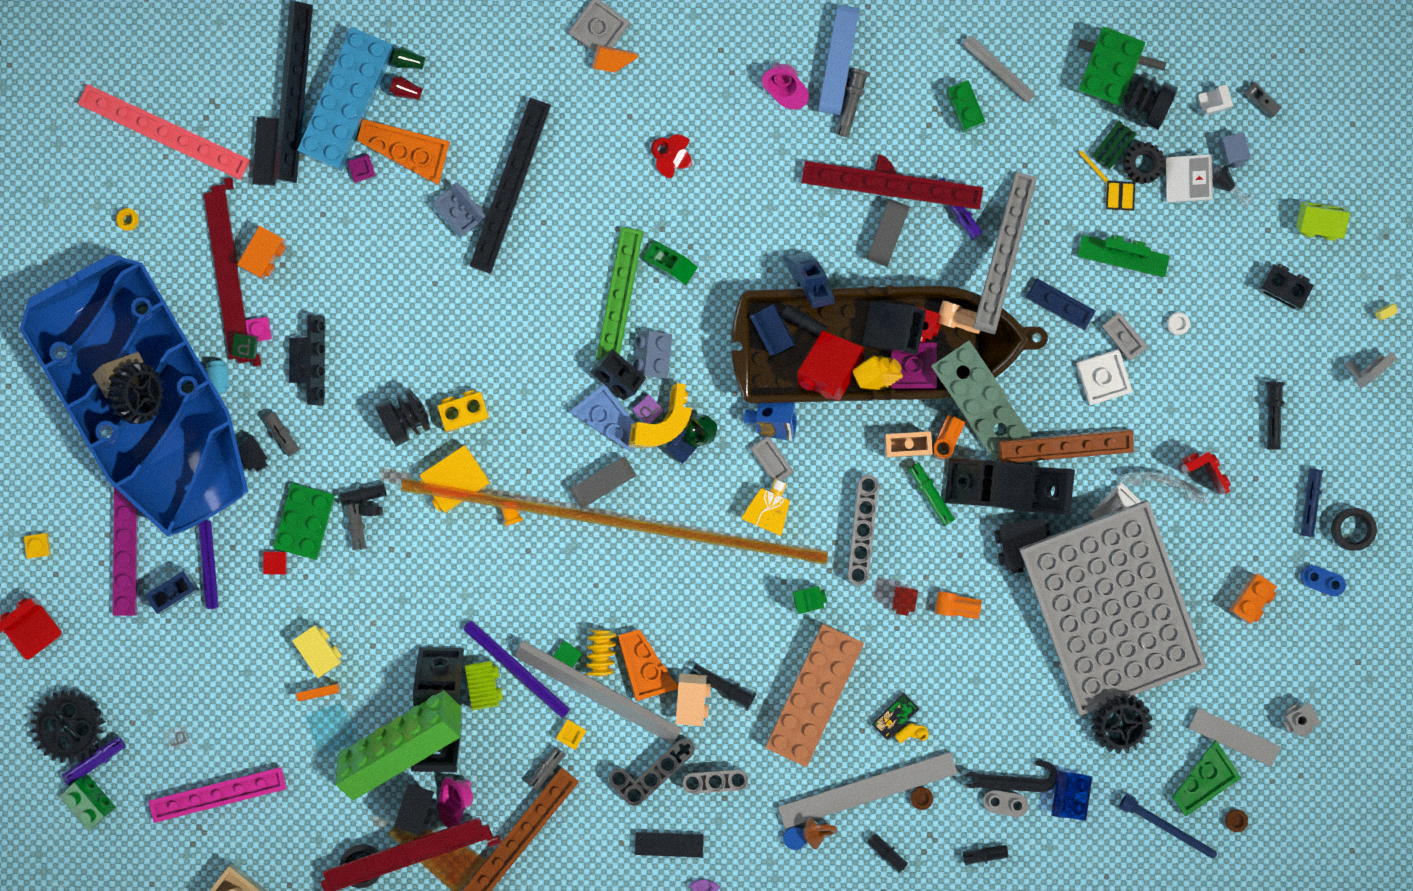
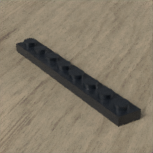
(293, 92)
(510, 185)

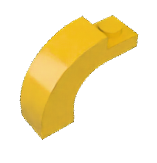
(653, 435)

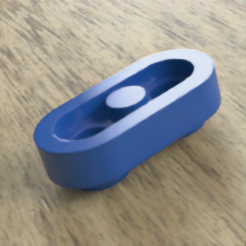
(1323, 581)

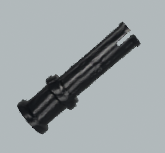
(1274, 403)
(732, 691)

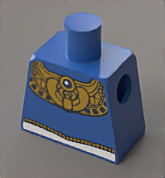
(774, 420)

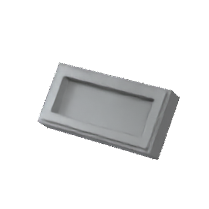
(771, 459)

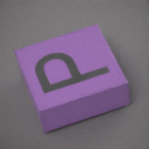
(648, 409)

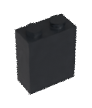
(894, 328)

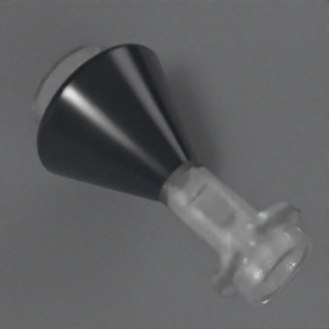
(1223, 180)

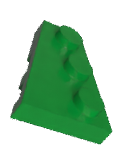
(1206, 780)

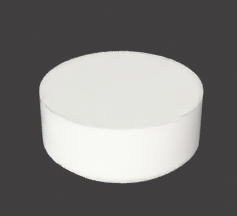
(1178, 323)

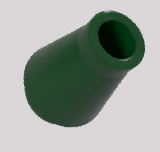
(407, 59)

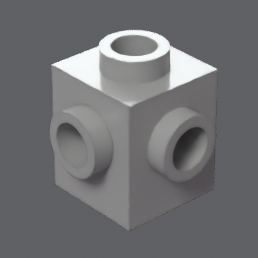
(1308, 719)

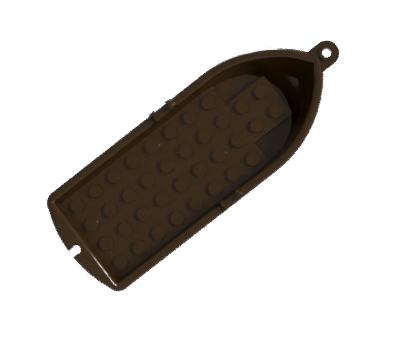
(775, 377)

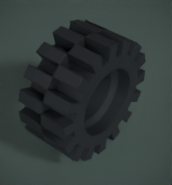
(1144, 149)

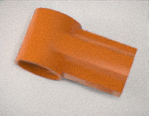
(948, 435)
(952, 605)

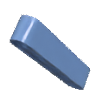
(838, 59)

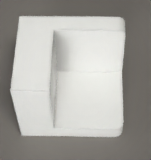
(1215, 101)

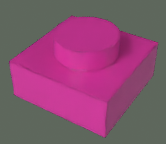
(259, 327)

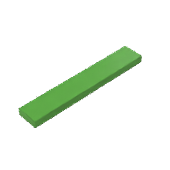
(620, 291)

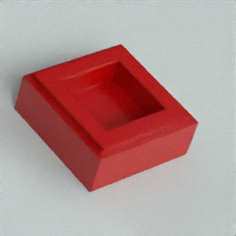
(275, 563)

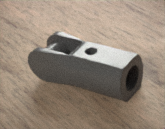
(1265, 102)

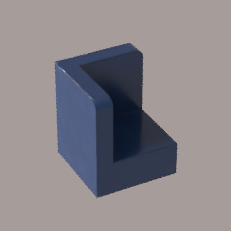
(680, 448)

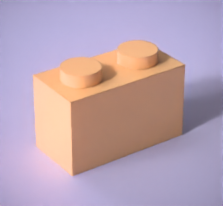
(908, 444)
(691, 699)

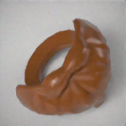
(816, 833)

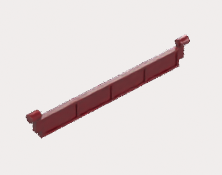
(226, 266)
(408, 854)

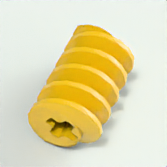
(601, 653)

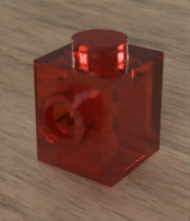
(904, 600)

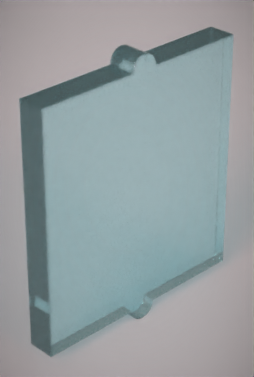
(331, 729)

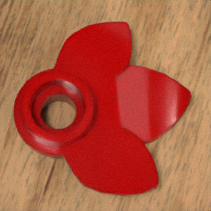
(675, 155)

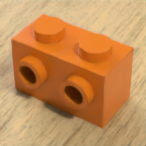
(262, 253)
(1253, 598)

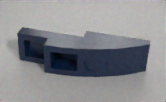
(811, 277)

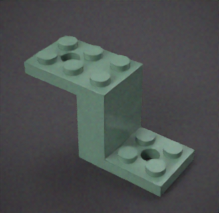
(979, 398)

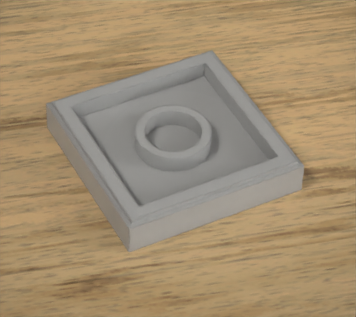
(599, 26)

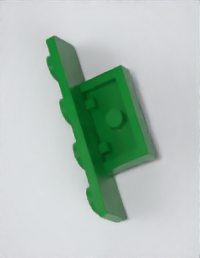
(1123, 254)

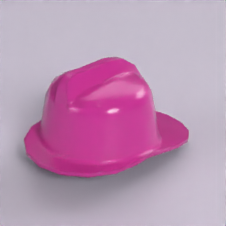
(785, 86)
(453, 800)

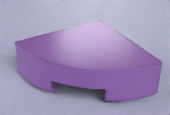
(704, 885)

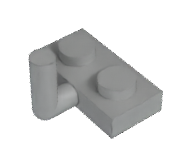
(1370, 372)

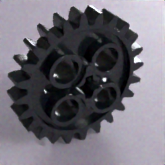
(83, 713)

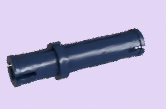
(1311, 502)

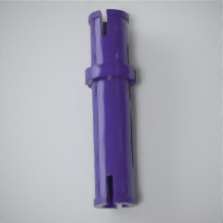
(973, 230)
(101, 755)

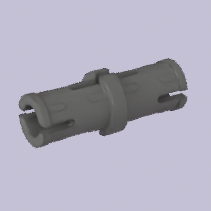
(281, 434)
(356, 527)
(546, 768)

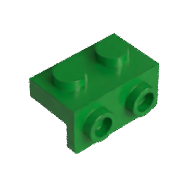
(87, 801)

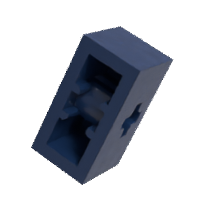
(172, 592)

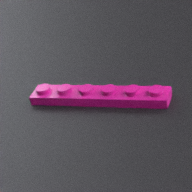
(217, 794)

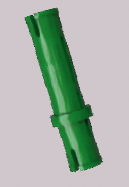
(931, 494)

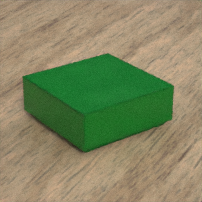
(567, 654)

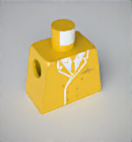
(769, 508)

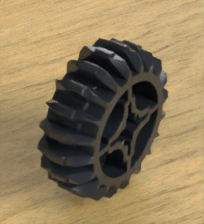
(141, 392)
(1139, 722)

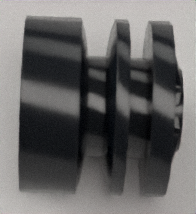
(1149, 100)
(403, 416)

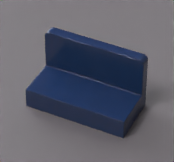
(772, 330)

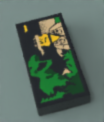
(895, 716)

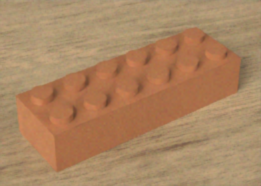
(814, 695)

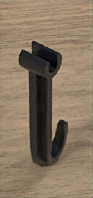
(1015, 783)

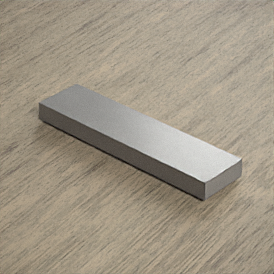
(1234, 737)

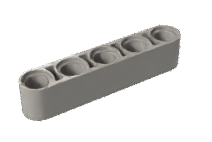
(869, 520)

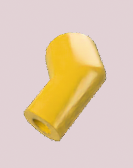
(912, 730)

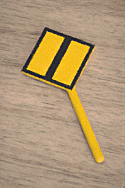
(1118, 194)

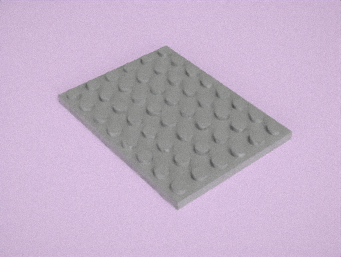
(1113, 606)

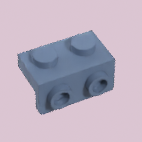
(459, 210)
(653, 353)

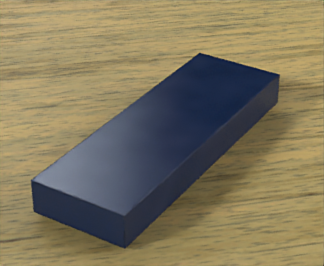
(1060, 304)

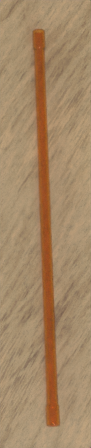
(421, 487)

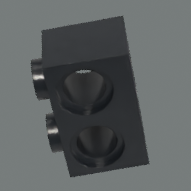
(1284, 292)
(618, 374)

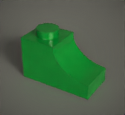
(670, 262)
(809, 599)

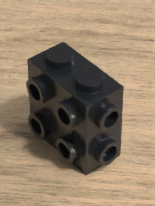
(1015, 536)

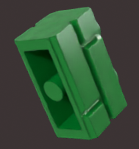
(965, 106)

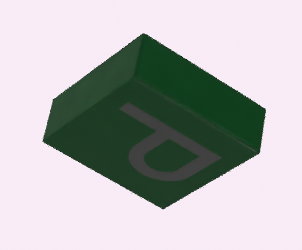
(245, 346)

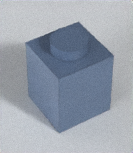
(1235, 150)

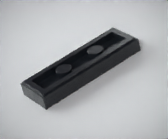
(265, 151)
(669, 844)

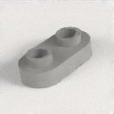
(1006, 803)

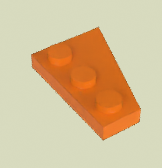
(644, 669)

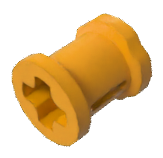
(511, 516)

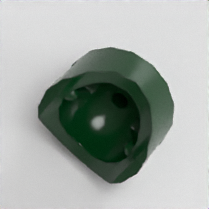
(700, 430)

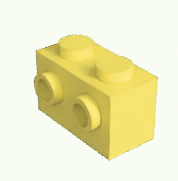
(318, 651)

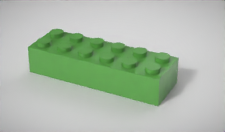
(398, 745)

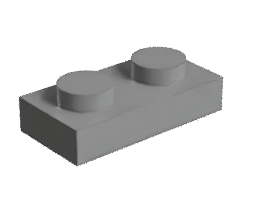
(1124, 336)

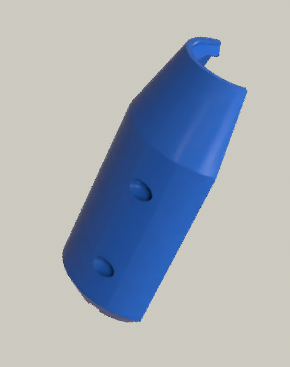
(186, 457)

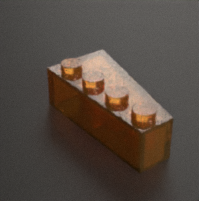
(452, 867)

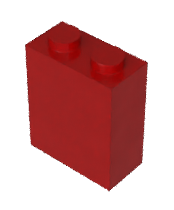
(830, 366)

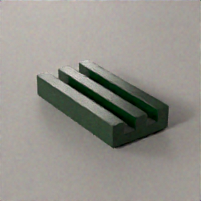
(1125, 129)

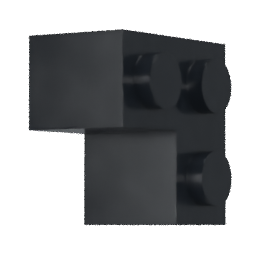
(413, 811)

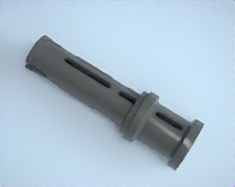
(854, 92)

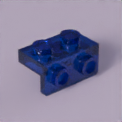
(1071, 795)

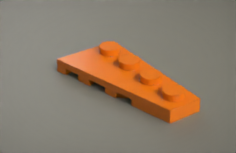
(411, 150)

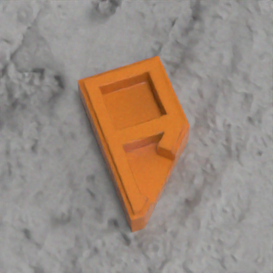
(612, 59)
(318, 692)

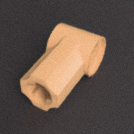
(956, 316)

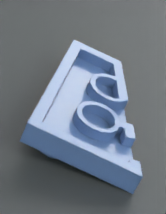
(606, 415)

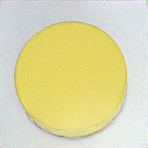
(1386, 311)

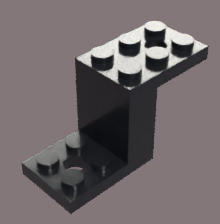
(1009, 486)
(430, 681)

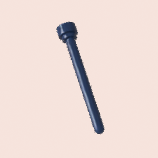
(1129, 804)

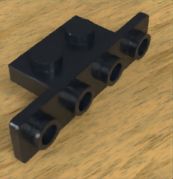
(308, 360)

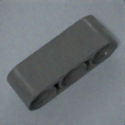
(888, 232)
(602, 482)

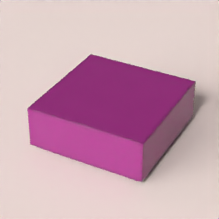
(361, 168)

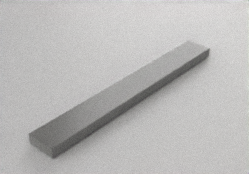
(1005, 253)
(597, 692)
(867, 790)

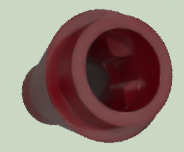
(404, 88)

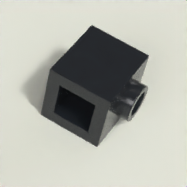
(253, 455)

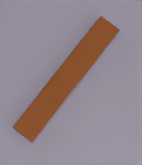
(1066, 446)

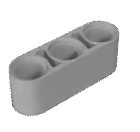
(705, 787)

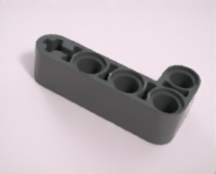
(656, 768)

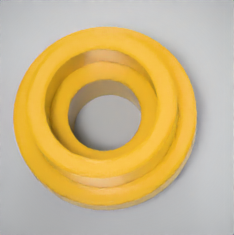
(121, 216)

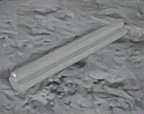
(998, 69)

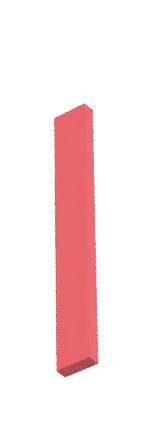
(164, 132)

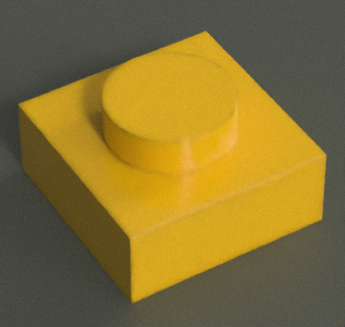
(37, 545)
(571, 734)

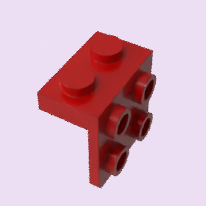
(1211, 465)
(29, 627)

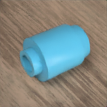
(218, 375)

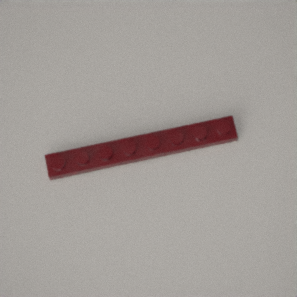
(892, 185)

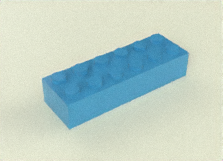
(346, 99)

